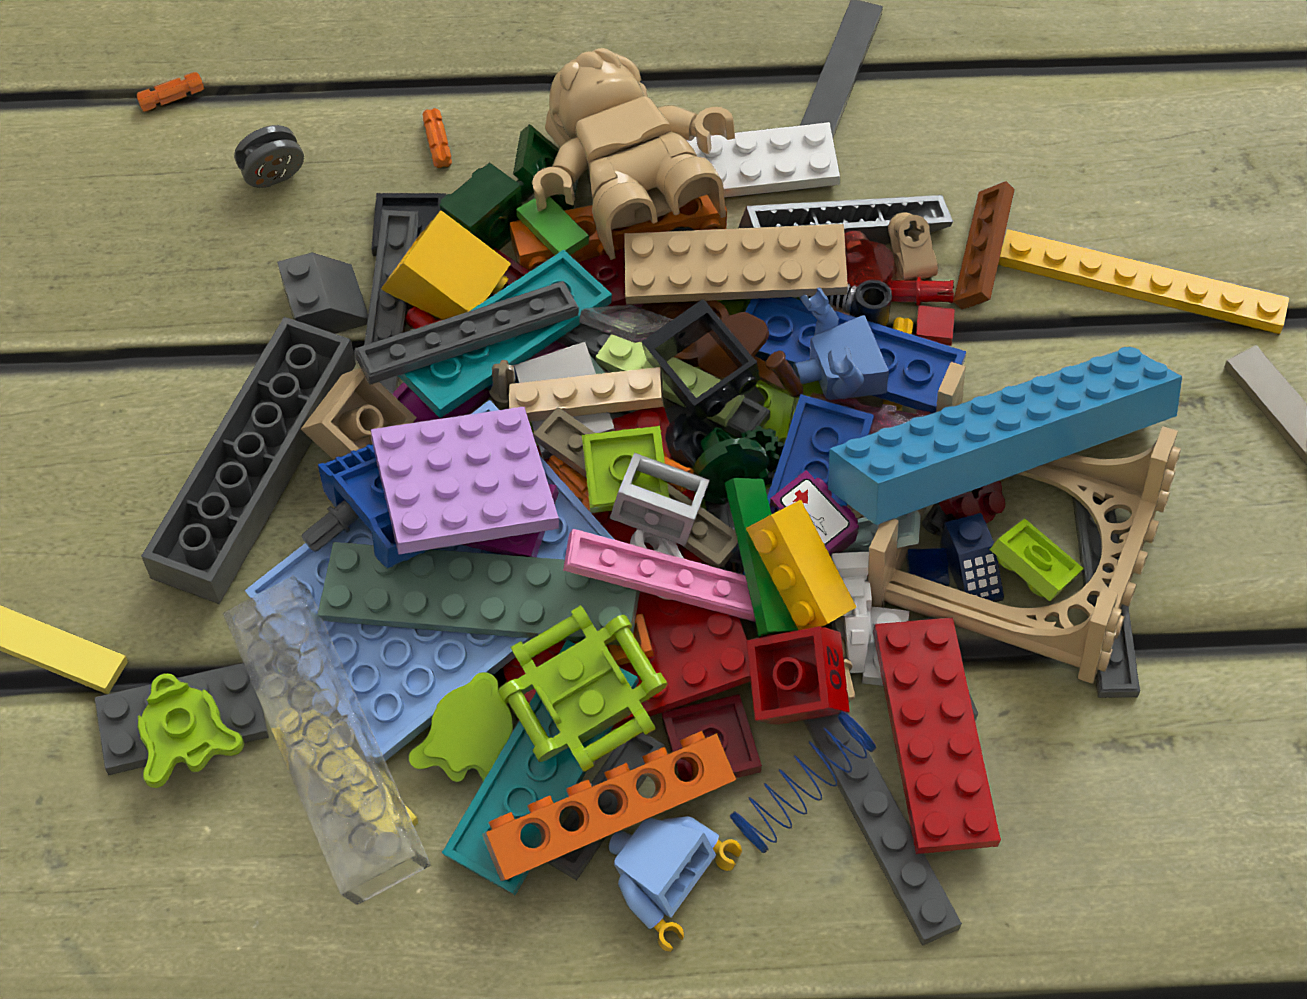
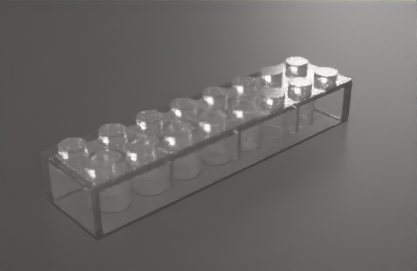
(326, 741)

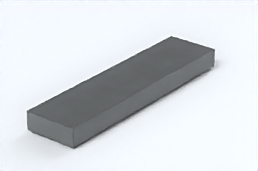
(630, 753)

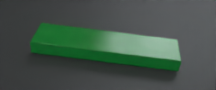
(749, 505)

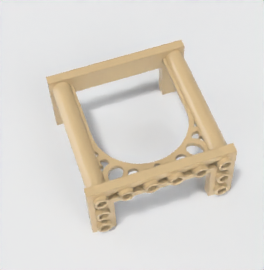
(1129, 483)

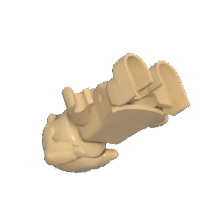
(626, 145)

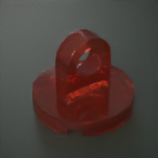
(867, 260)

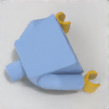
(663, 866)

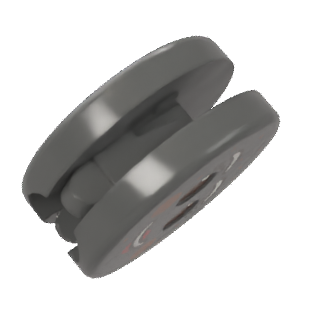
(268, 156)

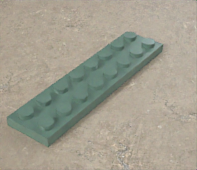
(466, 593)

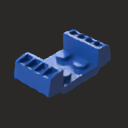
(358, 482)

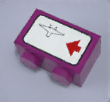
(834, 523)

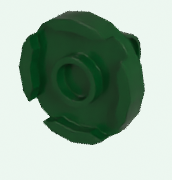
(729, 459)

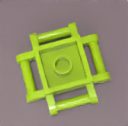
(583, 689)

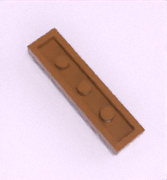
(984, 245)

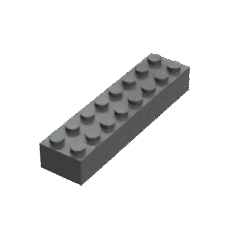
(247, 462)

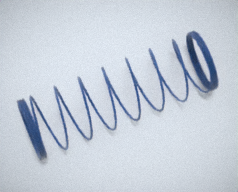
(867, 744)

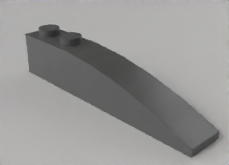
(862, 215)

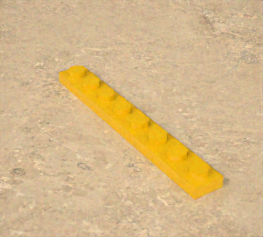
(1144, 281)

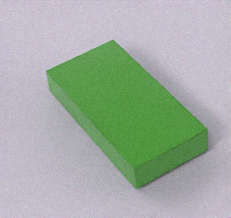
(553, 227)

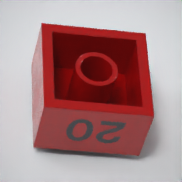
(798, 675)

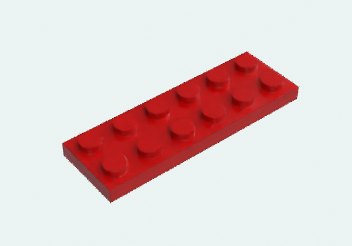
(935, 736)

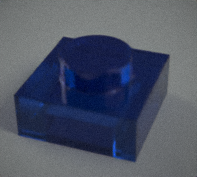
(929, 564)

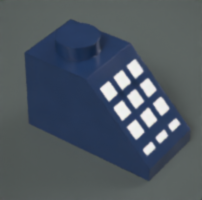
(969, 557)

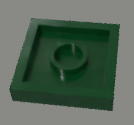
(533, 155)

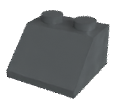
(323, 292)

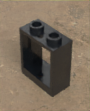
(682, 333)

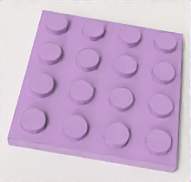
(463, 480)

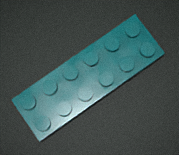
(457, 379)
(511, 786)

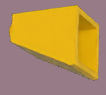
(447, 270)

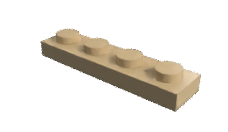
(589, 393)

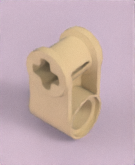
(914, 252)

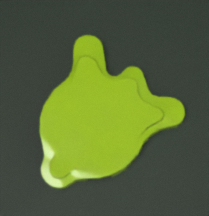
(182, 727)
(466, 730)

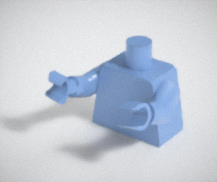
(843, 355)

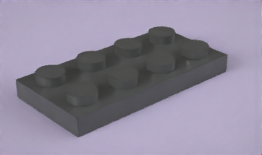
(120, 712)

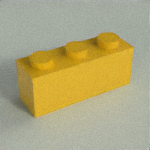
(801, 567)

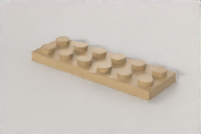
(735, 263)

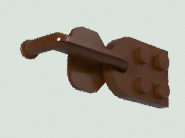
(751, 334)

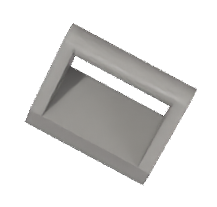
(654, 511)

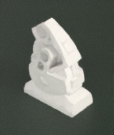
(855, 624)

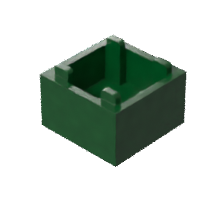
(486, 205)

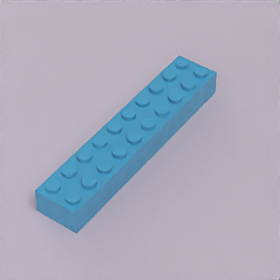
(1002, 434)

